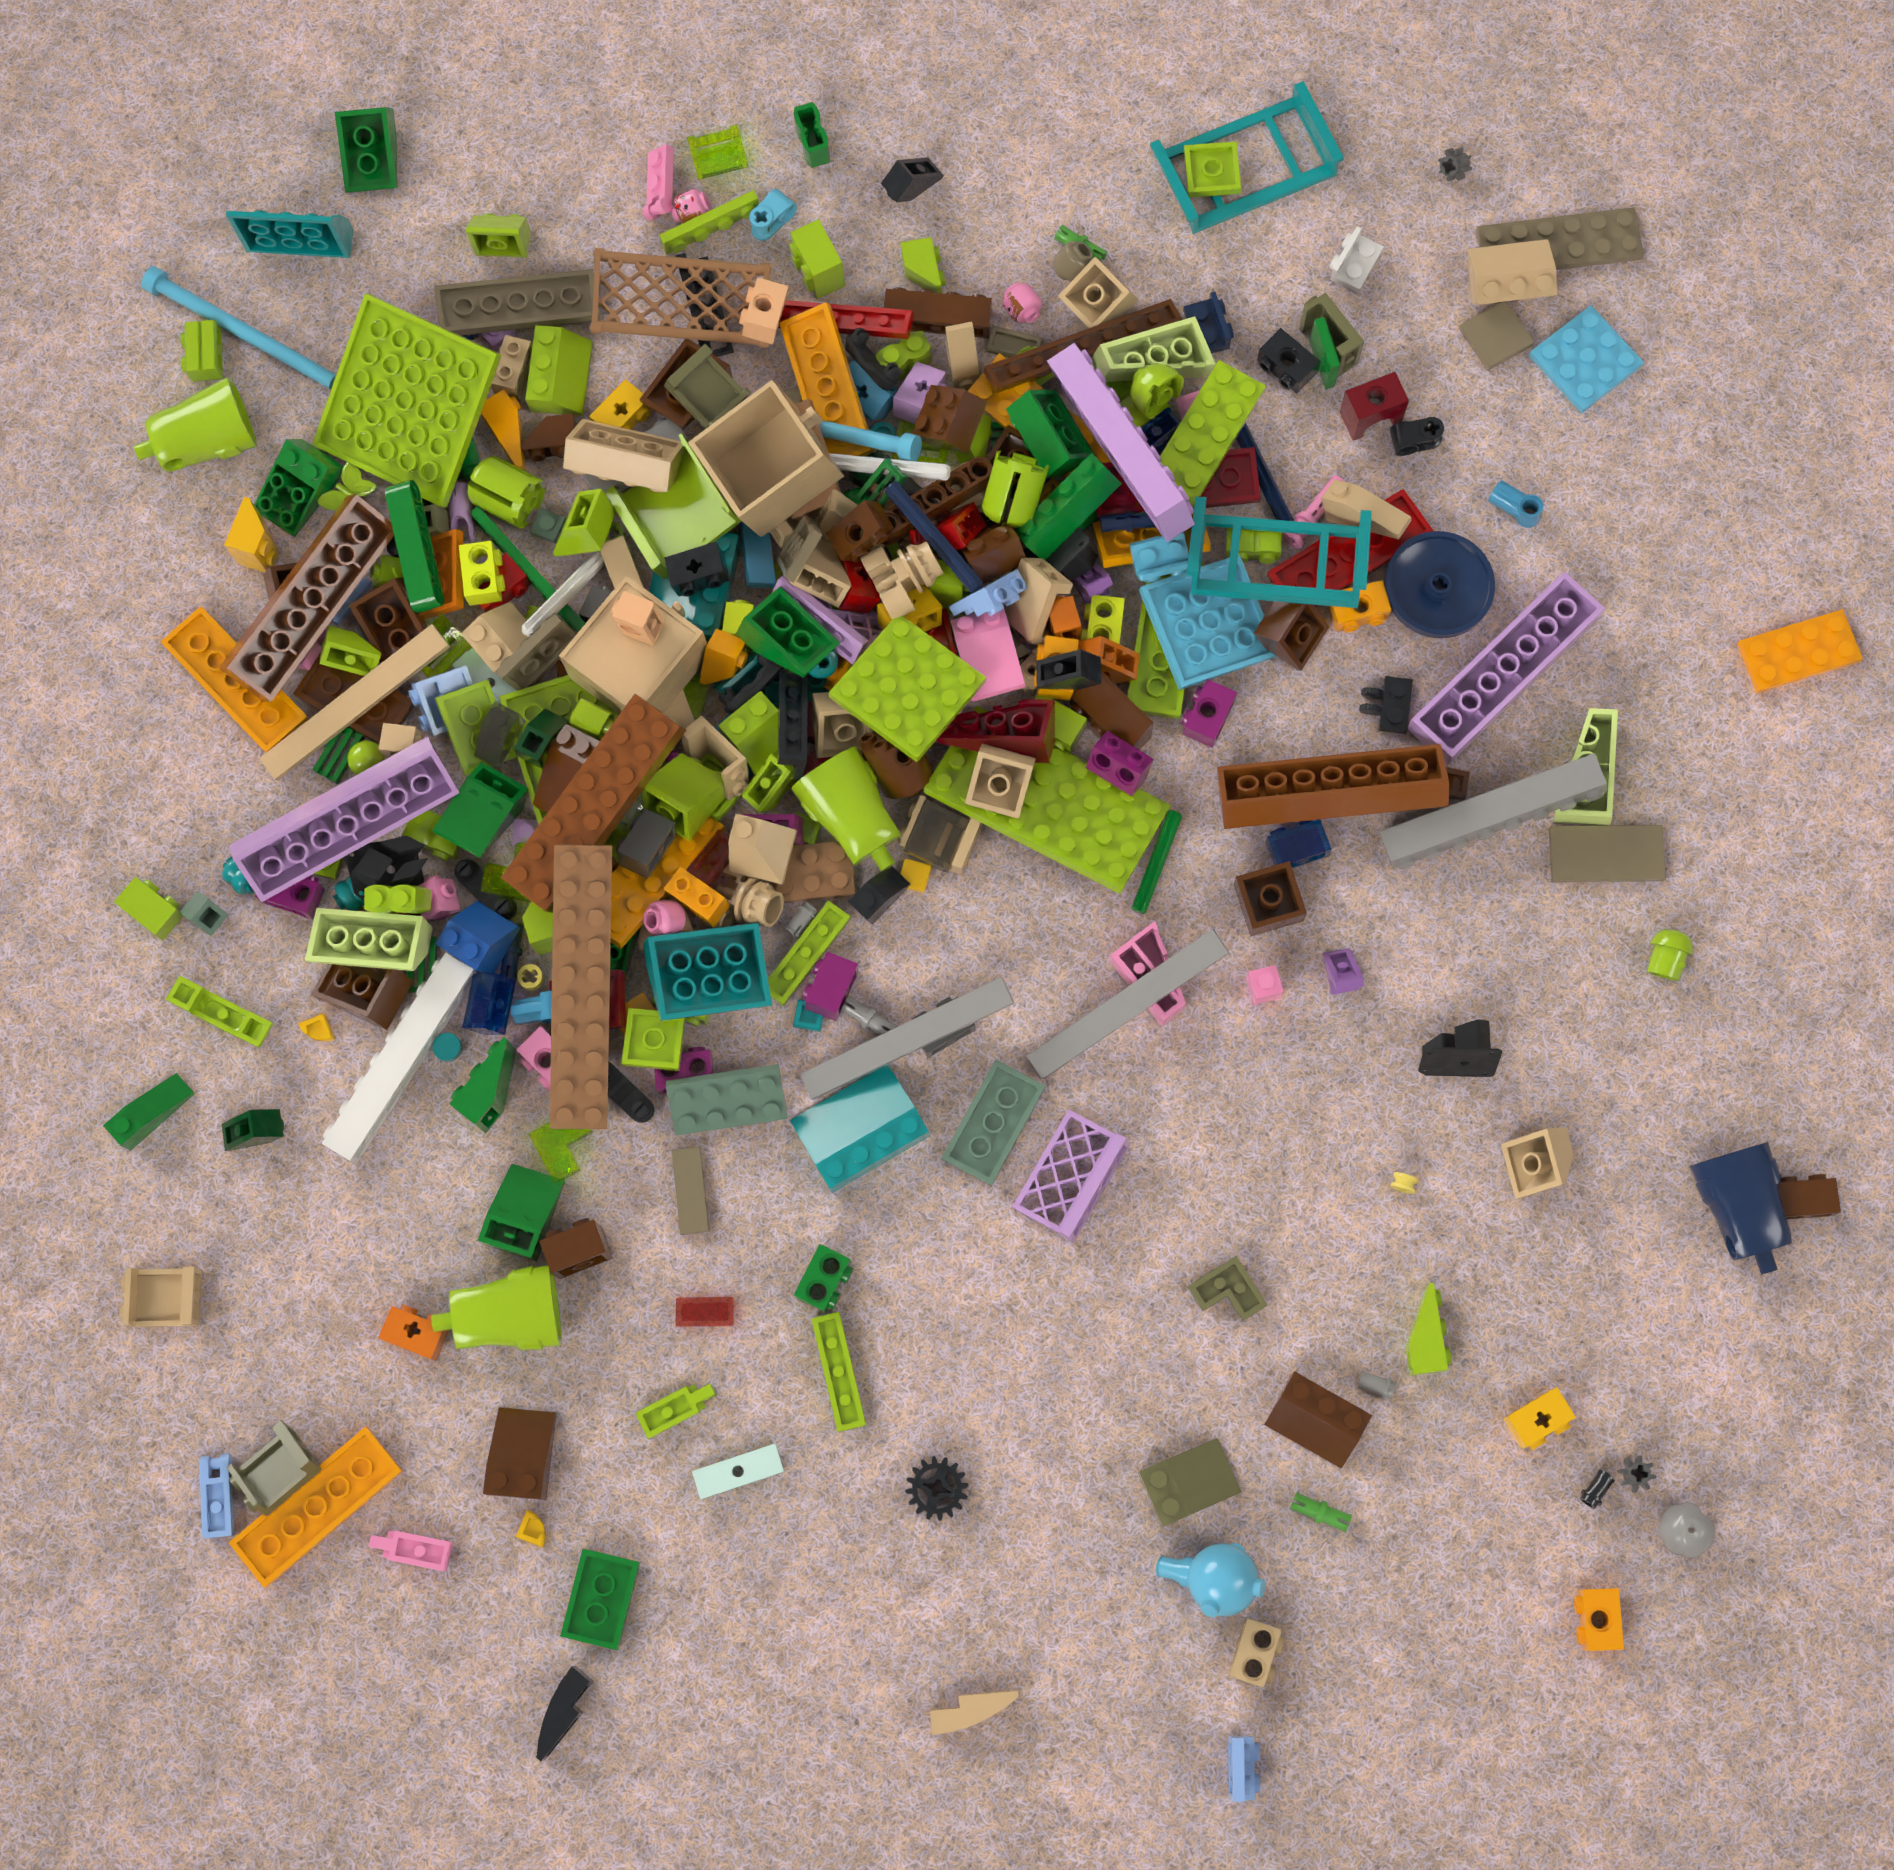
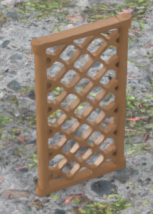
(669, 264)

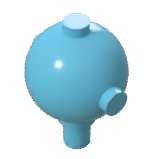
(1219, 1578)

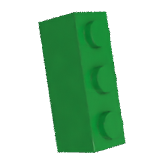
(1049, 431)

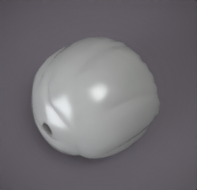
(1675, 1533)

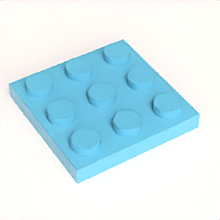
(1586, 359)

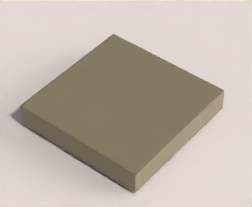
(1496, 335)

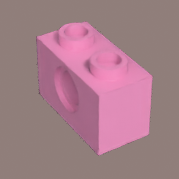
(534, 1051)

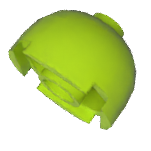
(1155, 388)

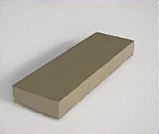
(690, 1190)

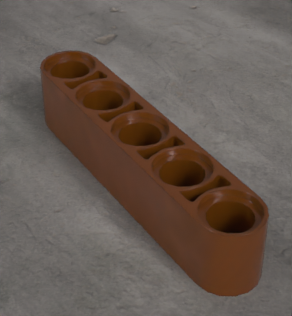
(942, 490)

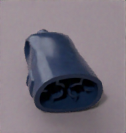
(1746, 1202)

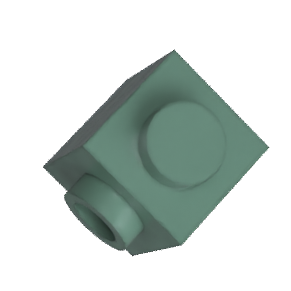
(204, 913)

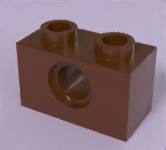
(846, 533)

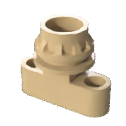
(901, 575)
(749, 901)

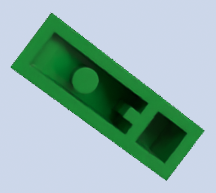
(148, 1112)

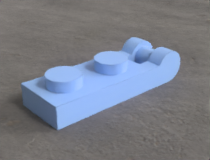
(216, 1497)

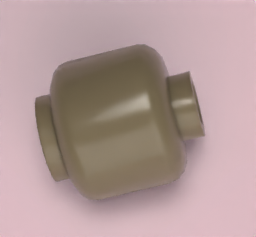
(1072, 260)

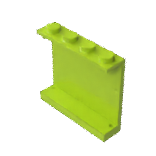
(675, 520)

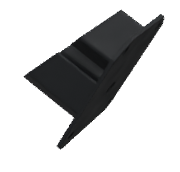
(1072, 557)
(371, 863)
(1462, 1053)

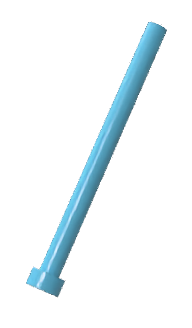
(156, 282)
(907, 446)

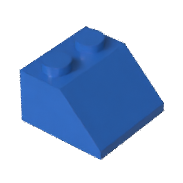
(478, 937)

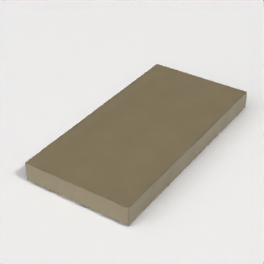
(799, 547)
(1607, 853)

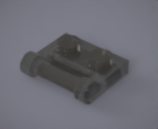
(928, 832)

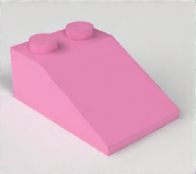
(989, 648)

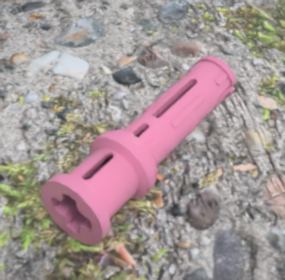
(1311, 514)

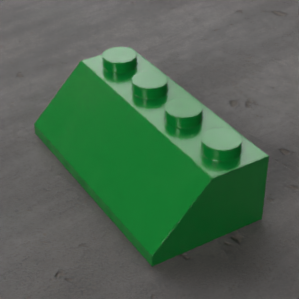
(1068, 507)

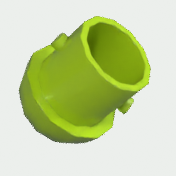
(1669, 954)

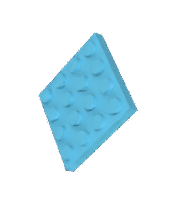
(1204, 633)

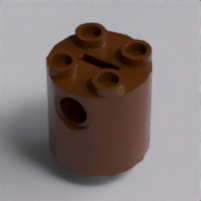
(895, 771)

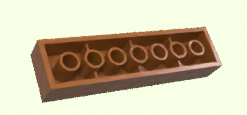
(308, 598)
(1333, 786)
(596, 795)

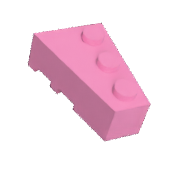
(1140, 957)

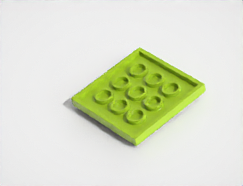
(907, 687)

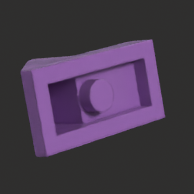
(1093, 583)
(1342, 971)

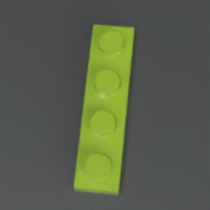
(702, 226)
(806, 952)
(838, 1372)

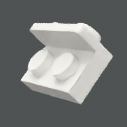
(1355, 261)

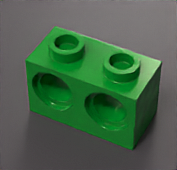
(817, 1276)

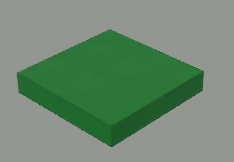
(1325, 351)

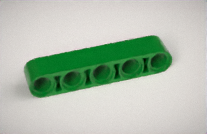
(414, 546)

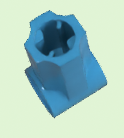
(1514, 501)
(533, 1009)

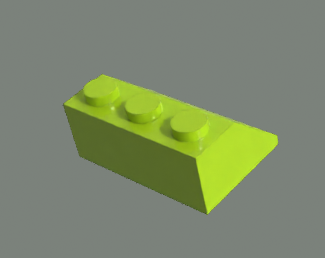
(558, 371)

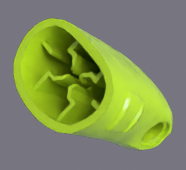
(199, 429)
(849, 806)
(505, 1312)

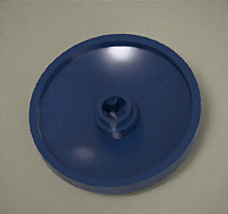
(1439, 584)

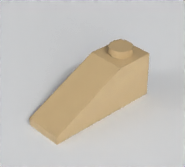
(962, 355)
(1346, 500)

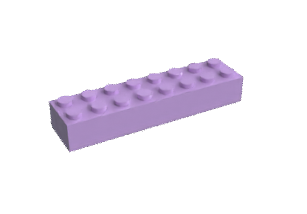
(1122, 441)
(1506, 667)
(343, 819)

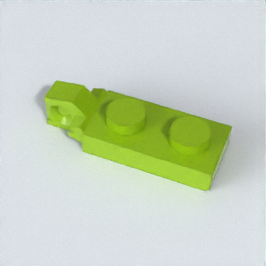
(674, 1409)

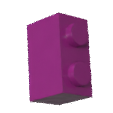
(831, 986)

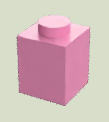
(1264, 985)

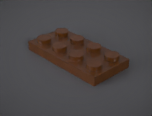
(325, 684)

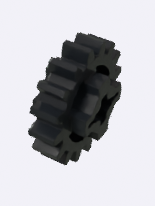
(941, 1474)

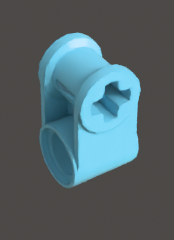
(771, 214)

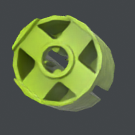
(1001, 486)
(505, 490)

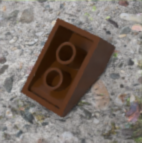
(660, 399)
(993, 551)
(388, 617)
(562, 763)
(364, 991)
(520, 1454)

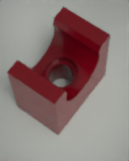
(1361, 413)

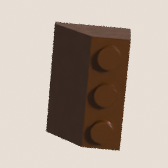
(1112, 711)
(1318, 1419)

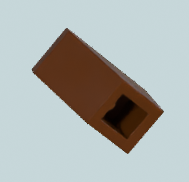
(549, 437)

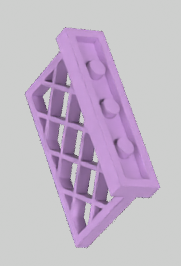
(851, 637)
(1091, 1189)

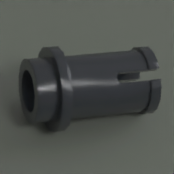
(1597, 1489)

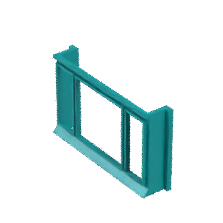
(1317, 131)
(1278, 593)

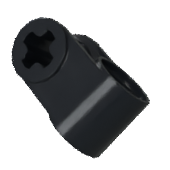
(1413, 437)

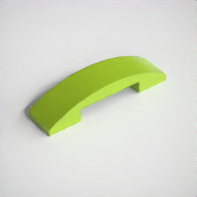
(219, 1012)

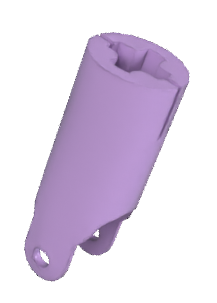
(460, 509)

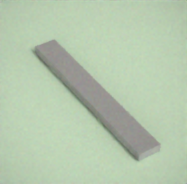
(1128, 1004)
(907, 1038)

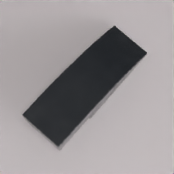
(562, 1711)

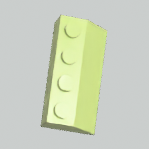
(368, 939)

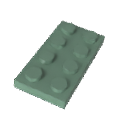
(726, 1099)
(993, 1122)

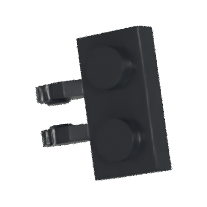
(1394, 706)

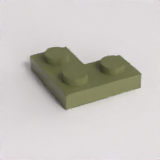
(1232, 1282)

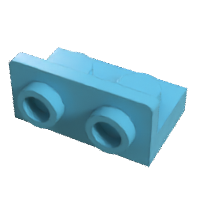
(1158, 558)

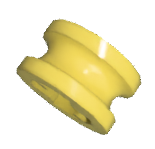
(529, 985)
(1404, 1183)

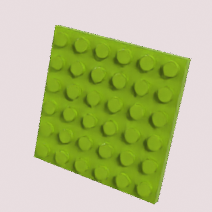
(406, 399)

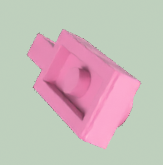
(414, 1549)

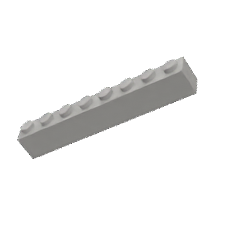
(1494, 811)

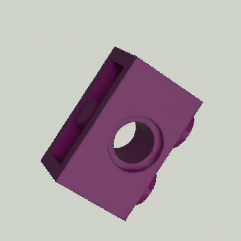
(1211, 696)

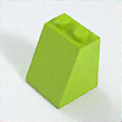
(684, 794)

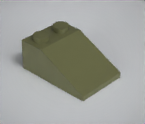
(1189, 1482)

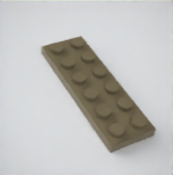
(1575, 238)
(516, 302)

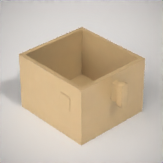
(766, 458)
(619, 666)

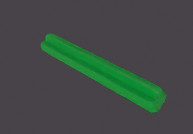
(1156, 862)

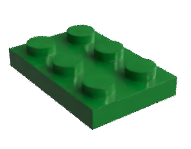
(600, 1599)

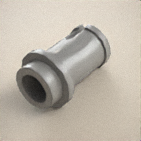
(801, 919)
(1377, 1385)

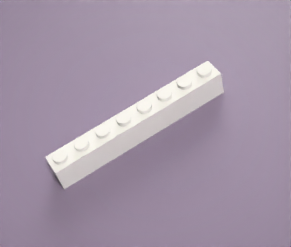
(399, 1059)

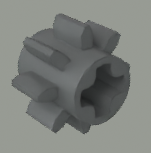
(1455, 164)
(1631, 1479)

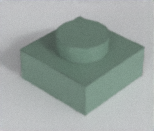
(548, 526)

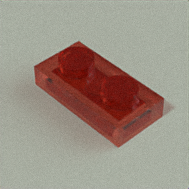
(711, 859)
(705, 1312)

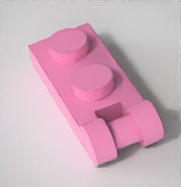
(659, 182)

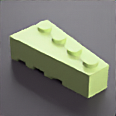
(1174, 344)
(1599, 738)

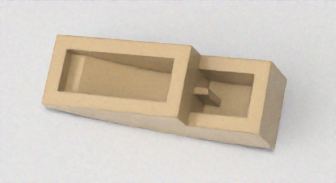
(971, 1710)

